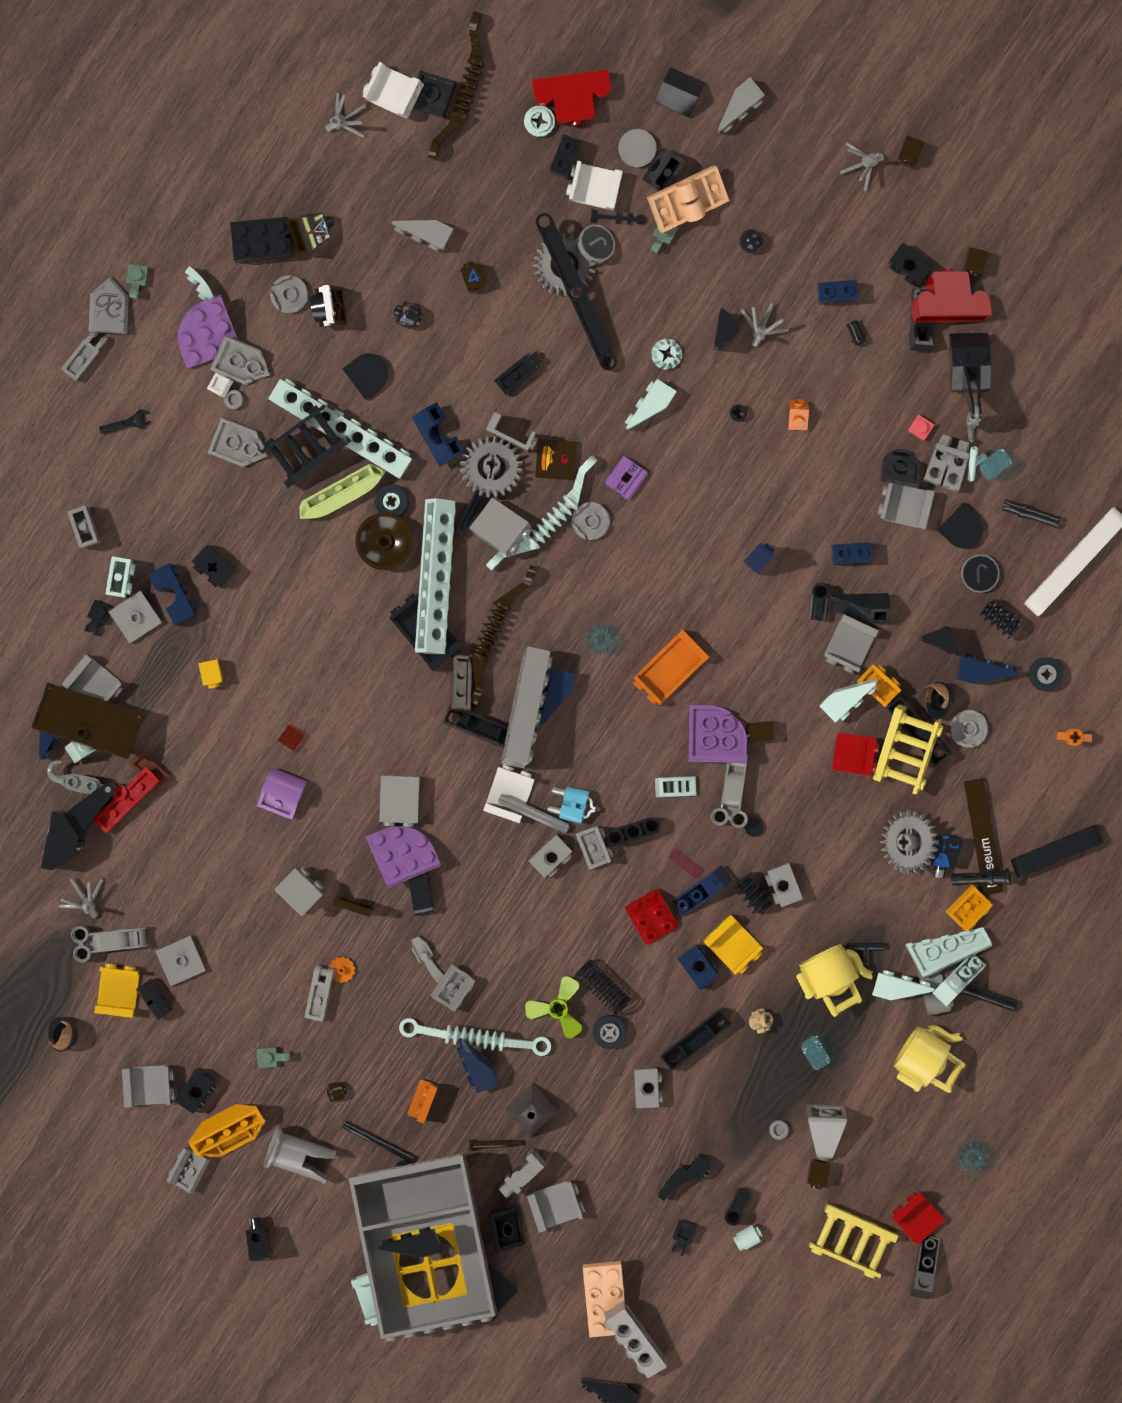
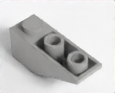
(743, 99)
(429, 231)

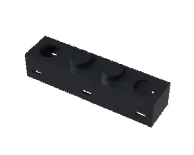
(478, 727)
(919, 733)
(695, 1039)

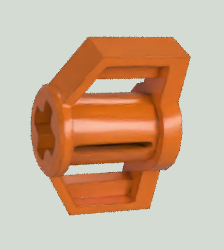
(1073, 736)

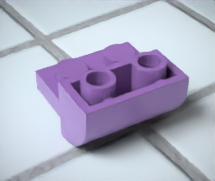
(281, 793)

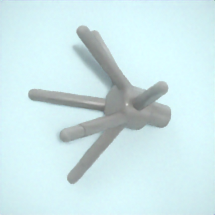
(339, 120)
(868, 160)
(761, 331)
(86, 904)

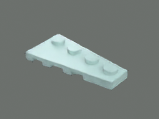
(940, 953)

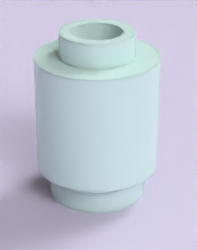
(748, 1237)

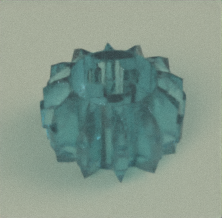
(995, 464)
(607, 637)
(815, 1052)
(965, 1161)

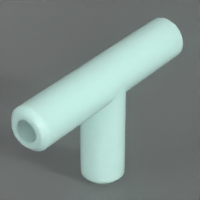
(974, 460)

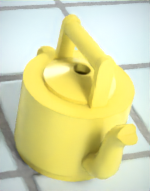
(831, 975)
(926, 1057)

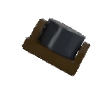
(327, 305)

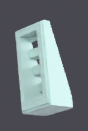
(659, 786)

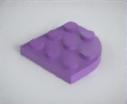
(204, 330)
(715, 735)
(402, 853)

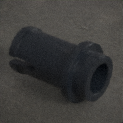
(855, 332)

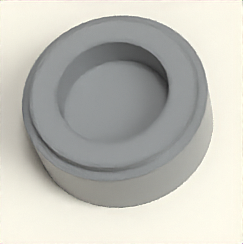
(233, 399)
(778, 1129)

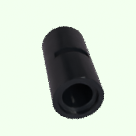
(154, 999)

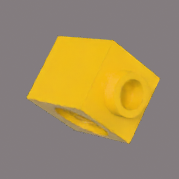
(211, 673)

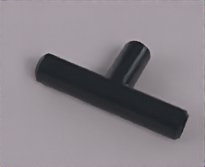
(865, 948)

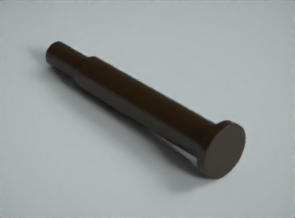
(493, 1144)

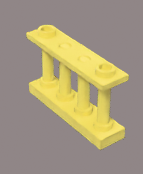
(888, 752)
(868, 1229)

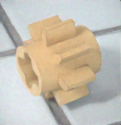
(760, 1021)

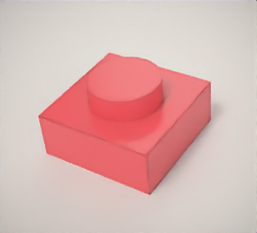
(920, 427)

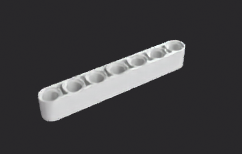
(1075, 562)

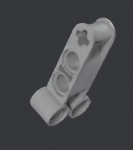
(732, 794)
(108, 940)

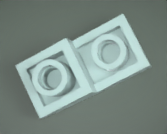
(203, 289)

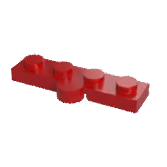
(126, 799)

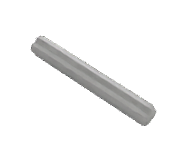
(533, 813)

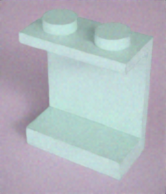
(364, 1294)

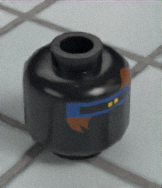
(408, 315)

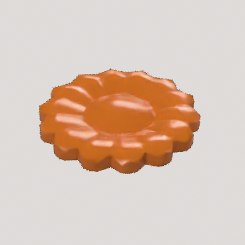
(343, 969)

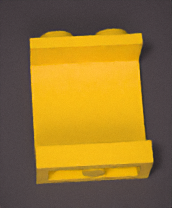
(733, 945)
(117, 990)

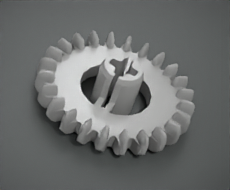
(554, 281)
(493, 449)
(897, 842)

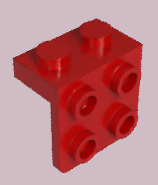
(855, 754)
(651, 916)
(917, 1217)

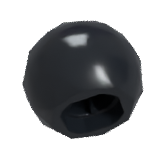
(750, 240)

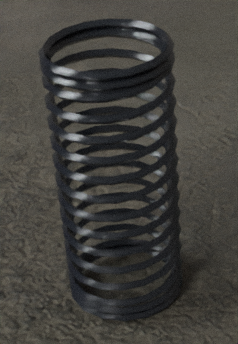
(624, 1000)

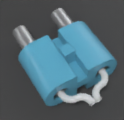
(573, 805)

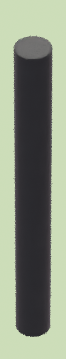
(377, 1141)

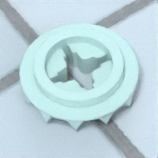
(534, 113)
(663, 345)

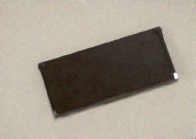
(87, 721)

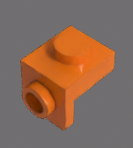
(798, 415)

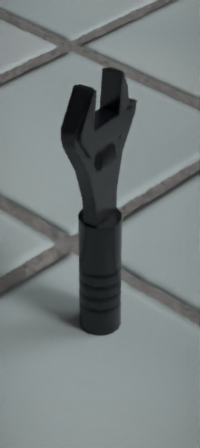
(134, 421)

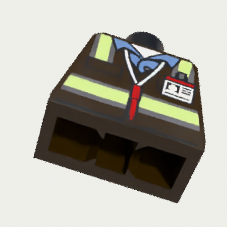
(309, 231)

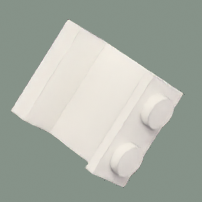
(392, 90)
(594, 186)
(511, 784)

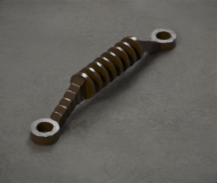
(458, 117)
(502, 604)

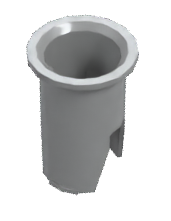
(290, 1152)

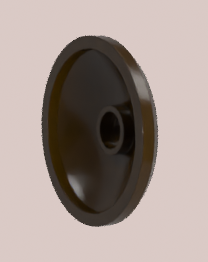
(371, 534)

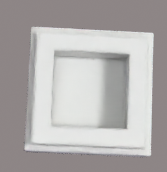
(220, 385)

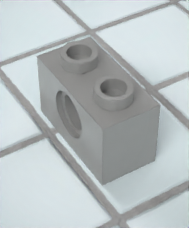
(83, 527)
(555, 845)
(792, 893)
(647, 1099)

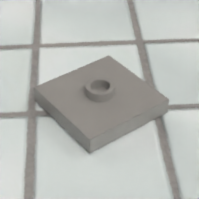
(135, 616)
(180, 960)

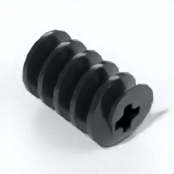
(1001, 617)
(753, 894)

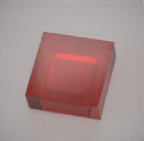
(291, 737)

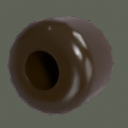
(335, 1091)

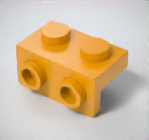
(887, 687)
(969, 908)

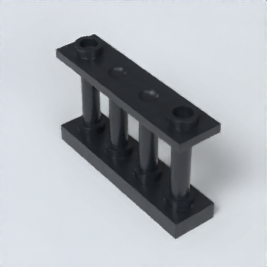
(322, 453)

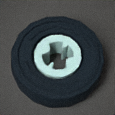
(381, 499)

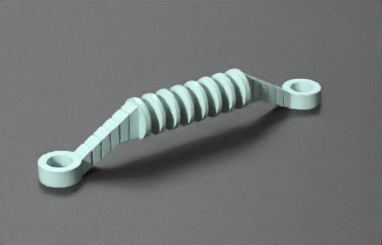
(571, 501)
(477, 1038)

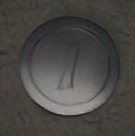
(754, 827)

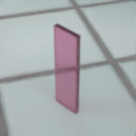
(685, 863)

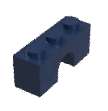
(429, 425)
(182, 608)

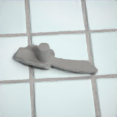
(424, 954)

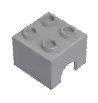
(300, 890)

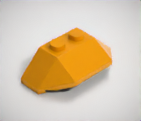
(227, 1131)

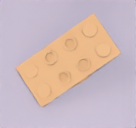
(688, 199)
(602, 1291)

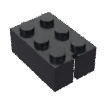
(261, 240)

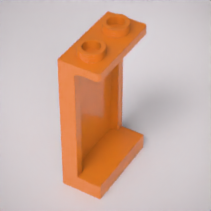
(670, 668)

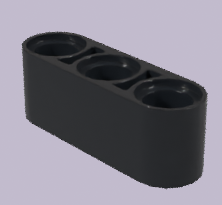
(626, 838)
(421, 895)

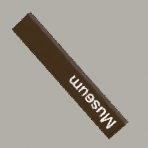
(981, 830)

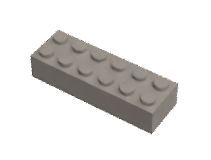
(525, 707)

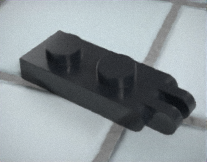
(518, 373)

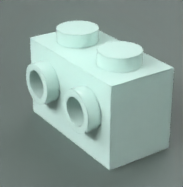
(119, 577)

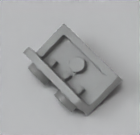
(593, 847)
(453, 988)
(188, 1170)

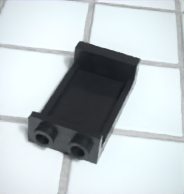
(406, 621)

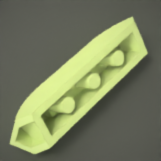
(341, 492)

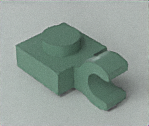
(665, 237)
(136, 277)
(269, 1057)

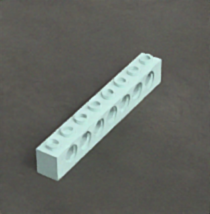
(396, 468)
(435, 561)

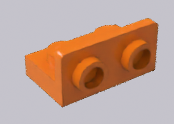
(422, 1100)

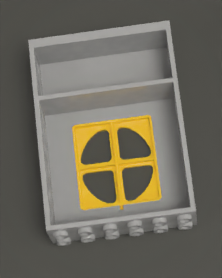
(403, 1202)

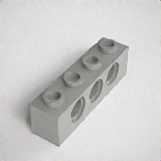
(622, 1315)

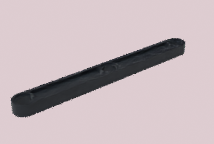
(571, 279)

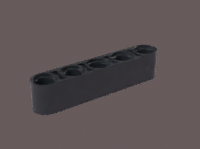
(1057, 851)

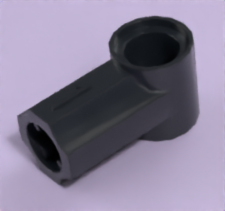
(819, 604)
(739, 1205)

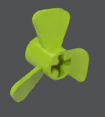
(569, 1024)

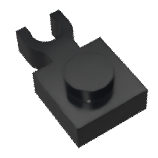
(98, 614)
(683, 1234)

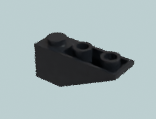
(865, 607)
(417, 1245)
(925, 1268)
(611, 1391)

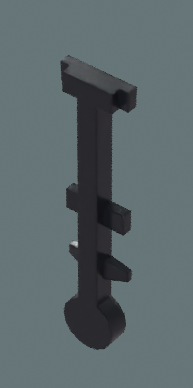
(640, 219)

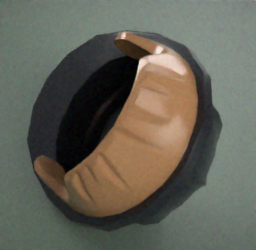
(939, 699)
(62, 1034)

